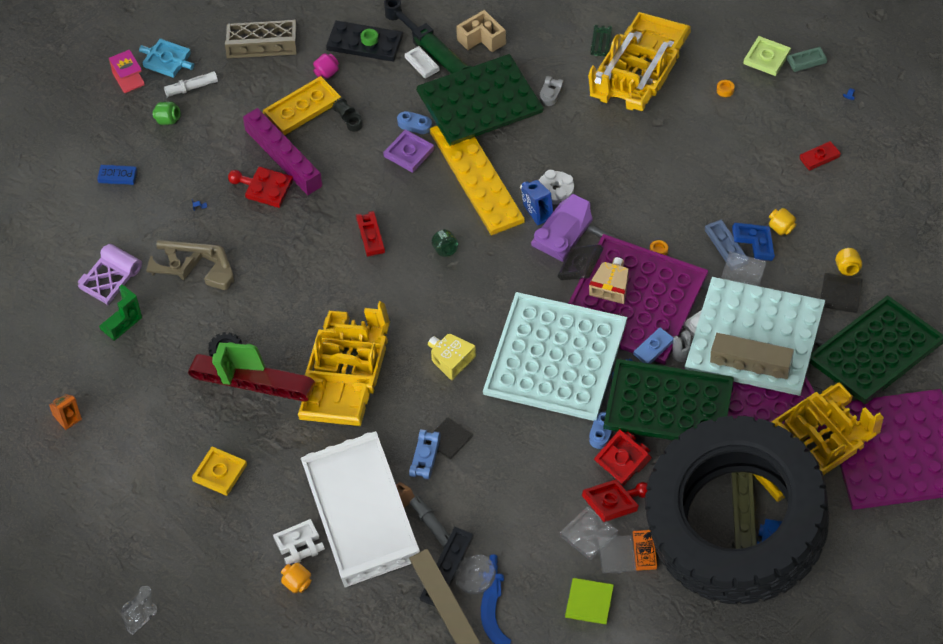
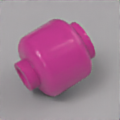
(326, 66)

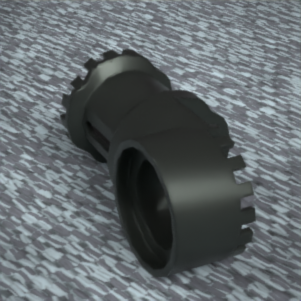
(351, 114)

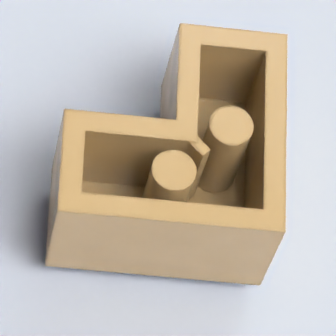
(481, 29)

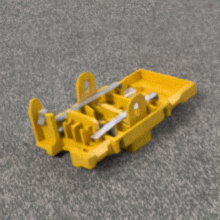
(645, 37)

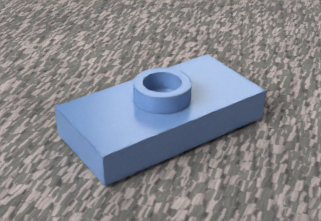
(653, 346)

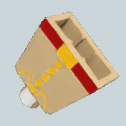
(610, 281)

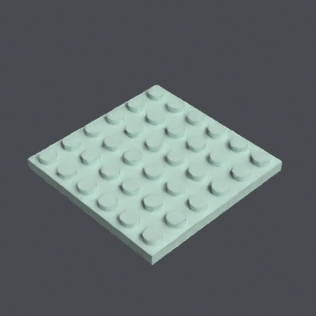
(758, 316)
(555, 356)

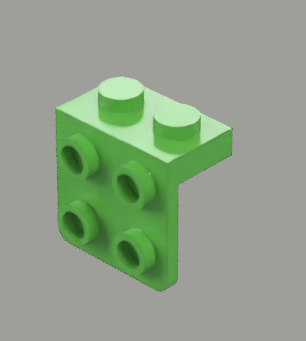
(236, 356)

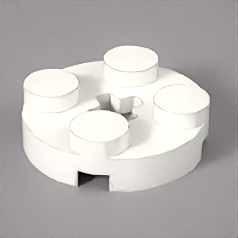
(561, 179)

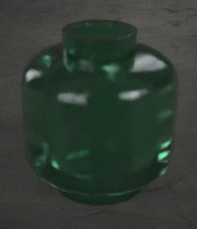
(444, 243)

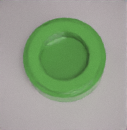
(369, 37)

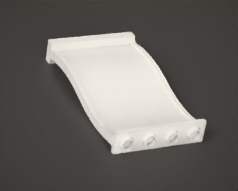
(360, 508)

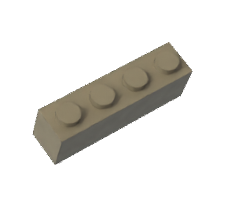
(751, 355)

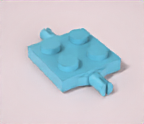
(166, 58)

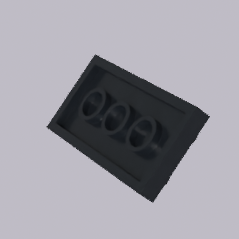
(347, 39)

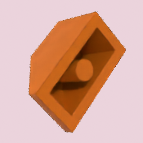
(65, 411)

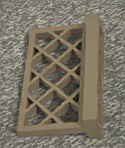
(261, 45)

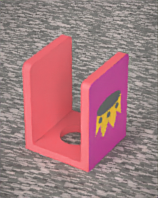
(126, 71)

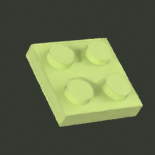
(767, 55)

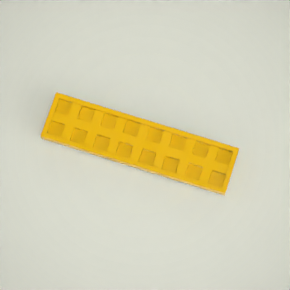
(480, 183)

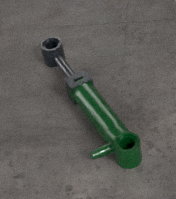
(425, 38)

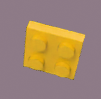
(219, 471)

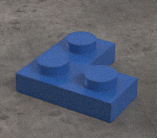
(756, 235)

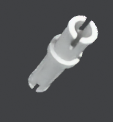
(187, 85)

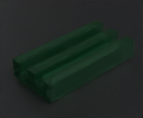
(602, 30)

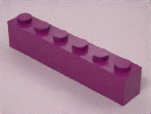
(282, 151)

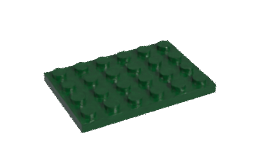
(479, 99)
(876, 349)
(664, 399)

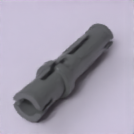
(427, 516)

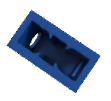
(537, 201)

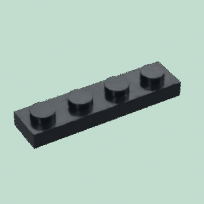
(451, 558)

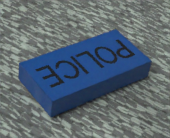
(117, 174)

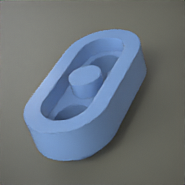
(414, 122)
(597, 429)

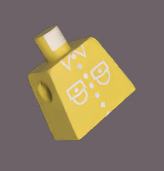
(451, 354)

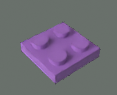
(408, 151)

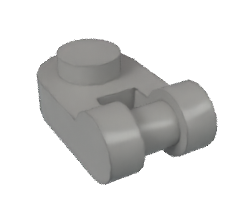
(548, 95)

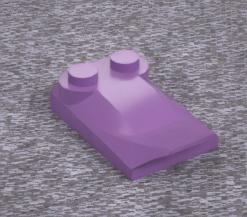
(563, 227)

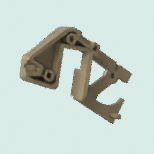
(219, 276)

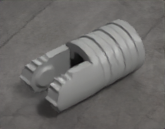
(681, 347)

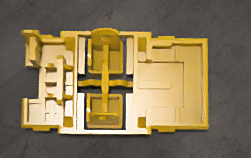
(343, 396)
(829, 410)

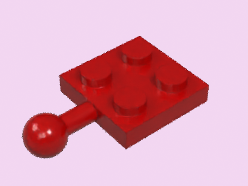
(265, 186)
(612, 500)

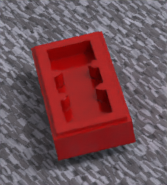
(819, 155)

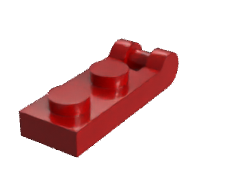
(370, 234)

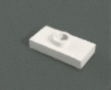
(422, 62)

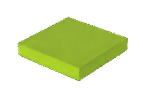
(589, 601)

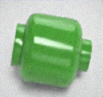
(166, 113)

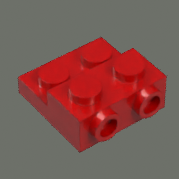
(623, 456)

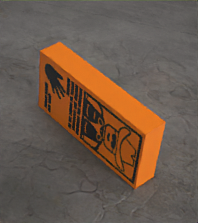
(644, 550)

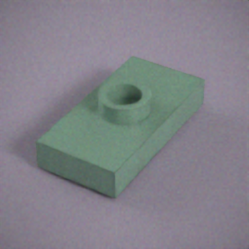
(807, 59)

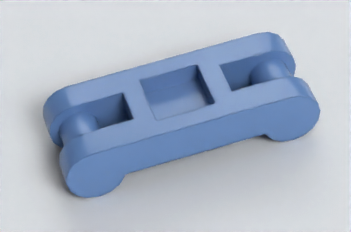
(425, 454)

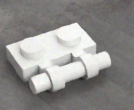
(298, 536)

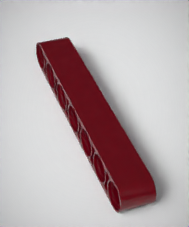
(267, 381)

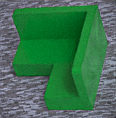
(127, 315)

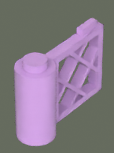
(115, 260)

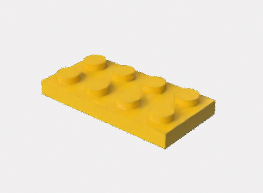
(301, 105)

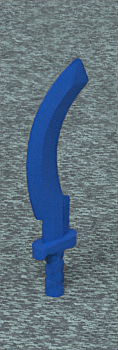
(488, 608)

